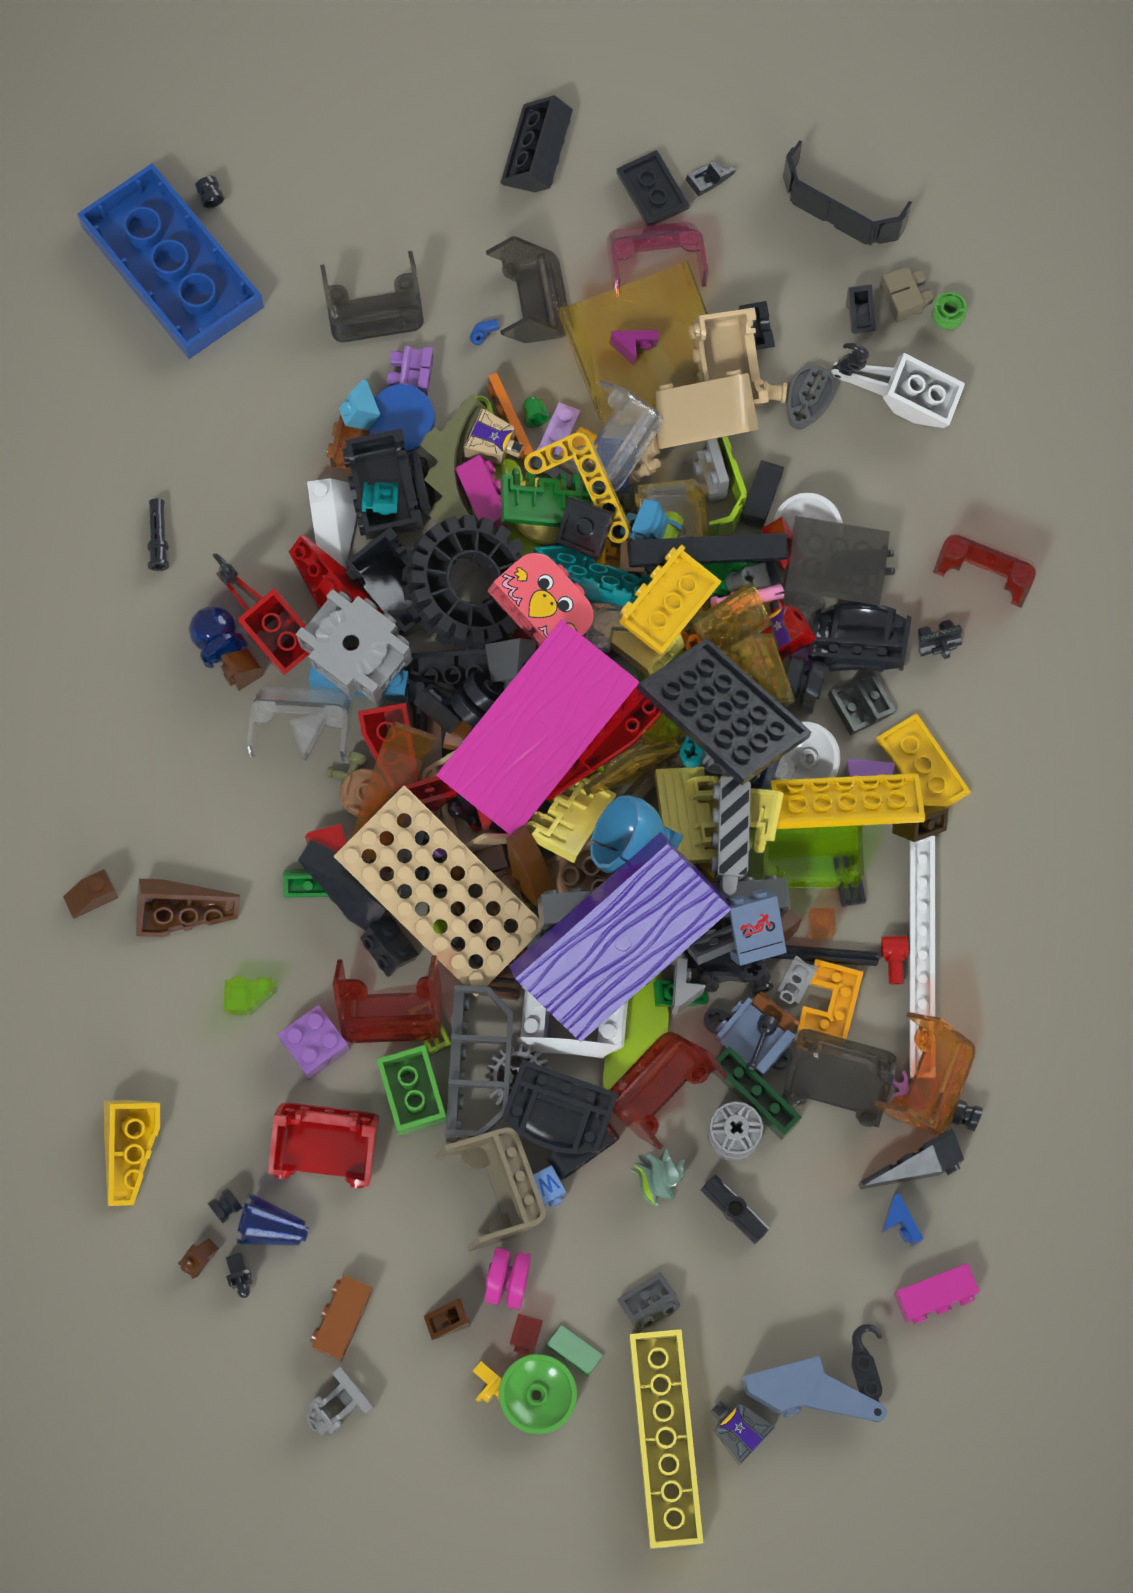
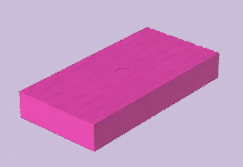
(537, 728)

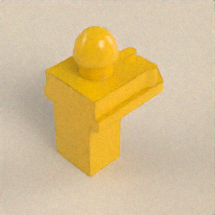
(491, 1379)

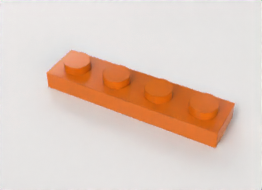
(505, 410)

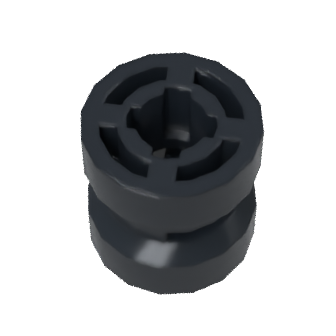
(209, 191)
(967, 1115)
(226, 1204)

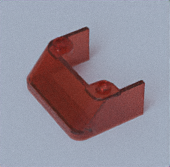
(391, 1015)
(656, 1079)

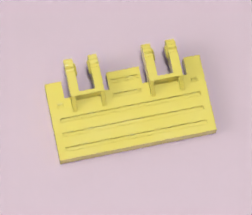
(681, 812)
(764, 815)
(569, 820)

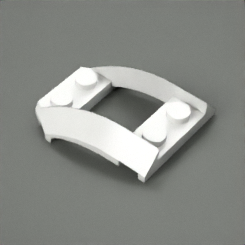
(535, 1031)

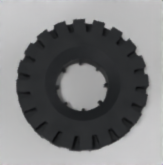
(430, 586)

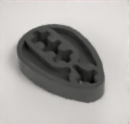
(800, 389)

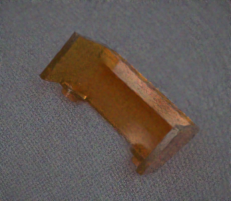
(938, 1077)

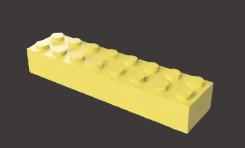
(665, 1439)

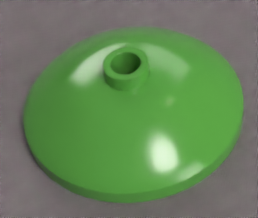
(556, 1390)

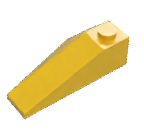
(128, 1140)

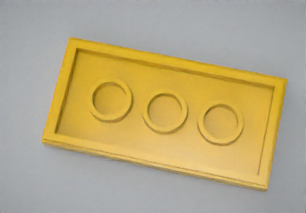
(917, 752)

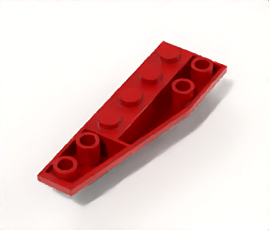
(324, 573)
(617, 735)

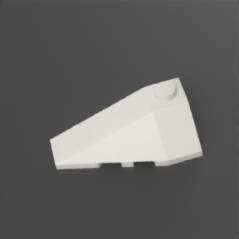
(333, 516)

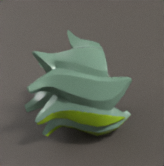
(658, 1176)

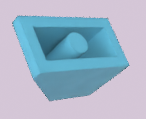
(359, 407)

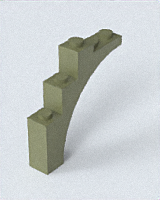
(448, 449)

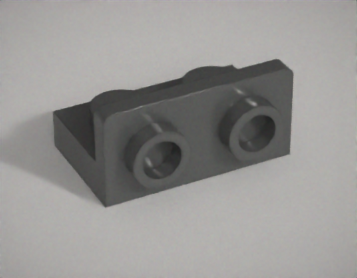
(649, 1303)

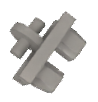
(796, 981)

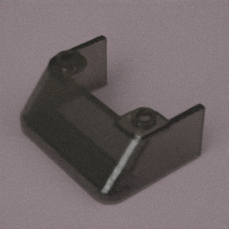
(539, 289)
(375, 314)

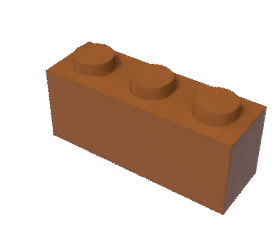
(341, 1317)

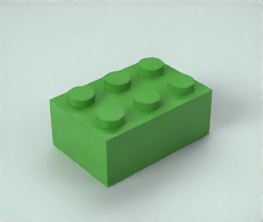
(411, 1090)

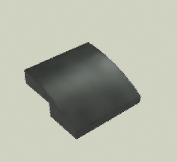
(861, 702)

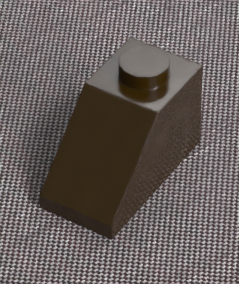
(934, 823)

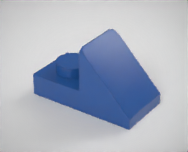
(899, 1214)

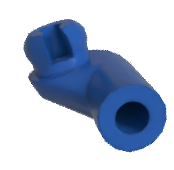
(482, 329)

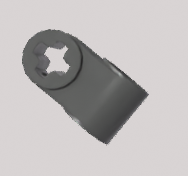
(756, 574)

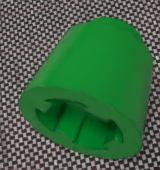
(535, 412)

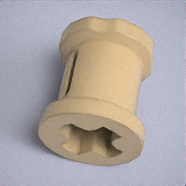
(776, 391)

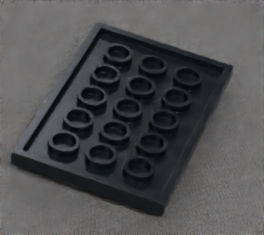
(724, 711)

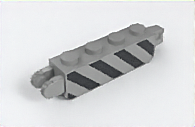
(731, 834)

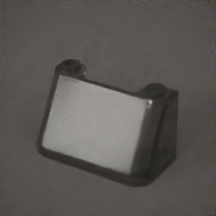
(840, 1074)

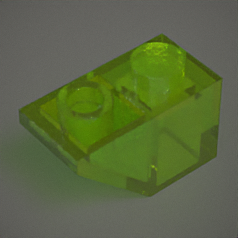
(246, 996)

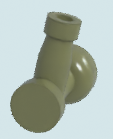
(355, 759)

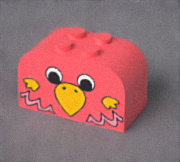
(540, 595)

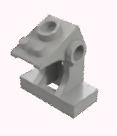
(321, 1419)

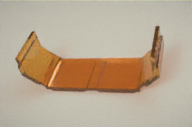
(395, 766)

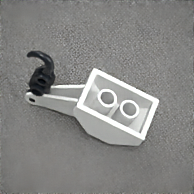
(909, 388)

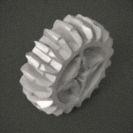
(500, 1065)

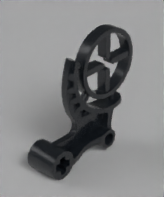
(722, 970)

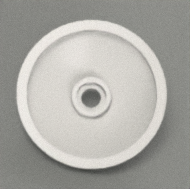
(810, 506)
(824, 750)

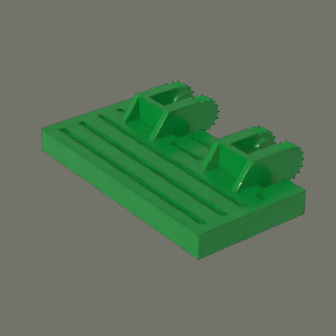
(539, 504)

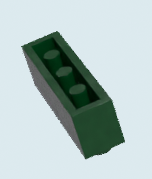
(758, 1094)

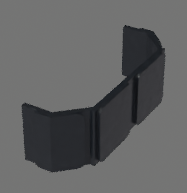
(836, 213)

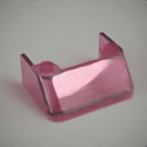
(625, 242)

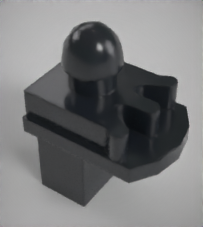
(239, 1276)

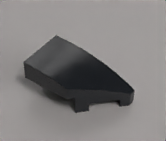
(708, 177)

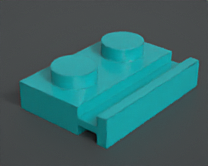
(380, 497)

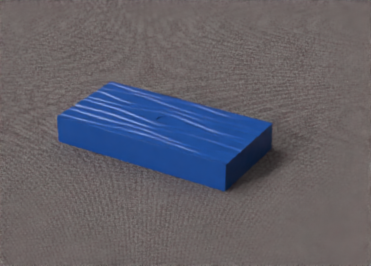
(170, 260)

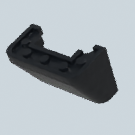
(379, 572)

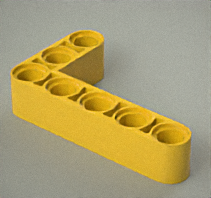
(589, 478)

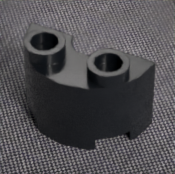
(764, 334)

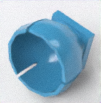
(626, 827)

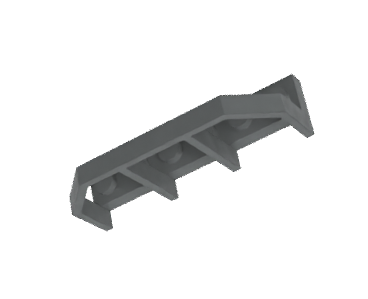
(458, 1053)

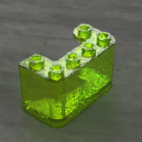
(808, 855)

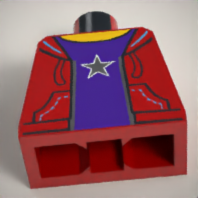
(788, 629)

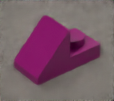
(627, 341)

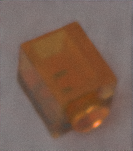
(821, 923)

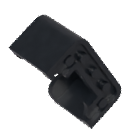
(382, 459)

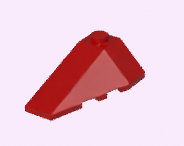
(377, 721)

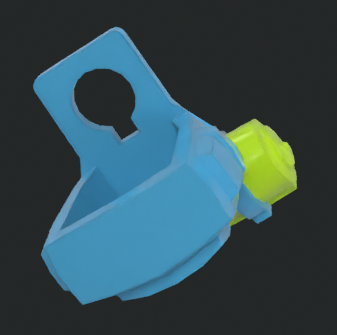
(653, 522)

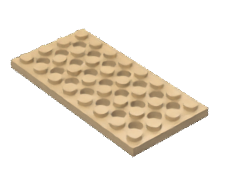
(439, 873)

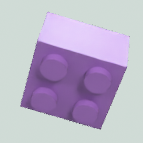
(313, 1042)

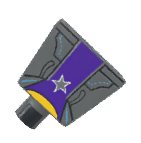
(740, 1430)

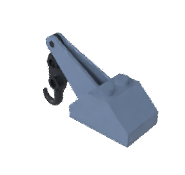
(805, 1385)

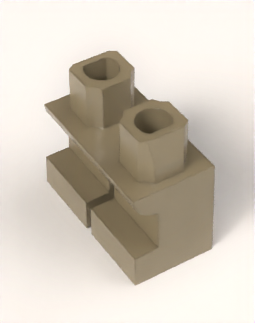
(903, 293)

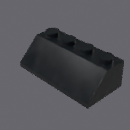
(537, 144)

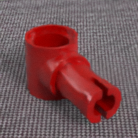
(894, 951)

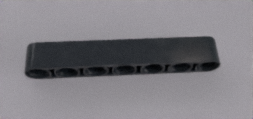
(710, 549)

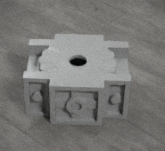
(355, 624)

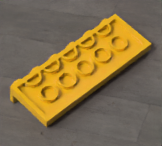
(849, 801)

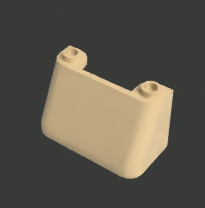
(706, 410)

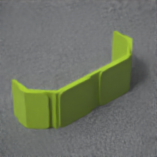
(727, 525)

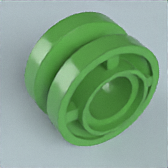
(951, 301)

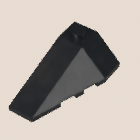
(341, 886)

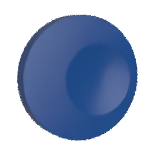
(405, 409)

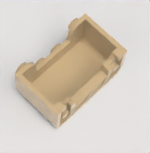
(727, 344)

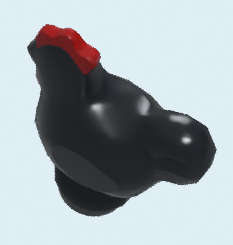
(462, 809)

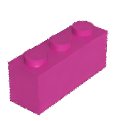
(482, 488)
(937, 1294)

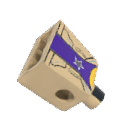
(492, 439)

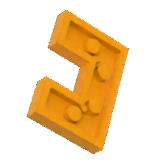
(845, 987)

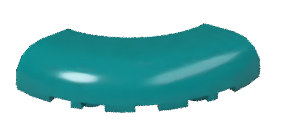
(599, 582)

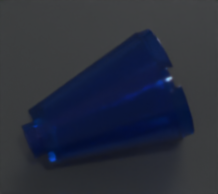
(269, 1225)

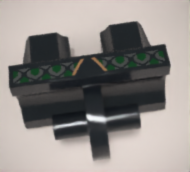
(940, 641)

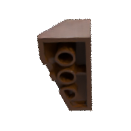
(175, 906)

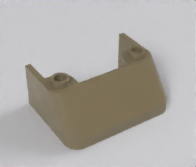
(510, 1178)

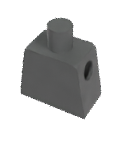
(508, 658)

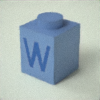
(549, 1187)

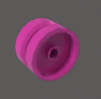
(506, 1278)

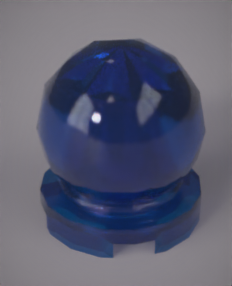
(215, 634)

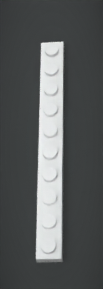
(921, 938)

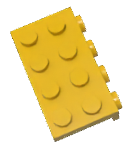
(668, 600)

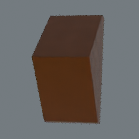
(446, 1319)

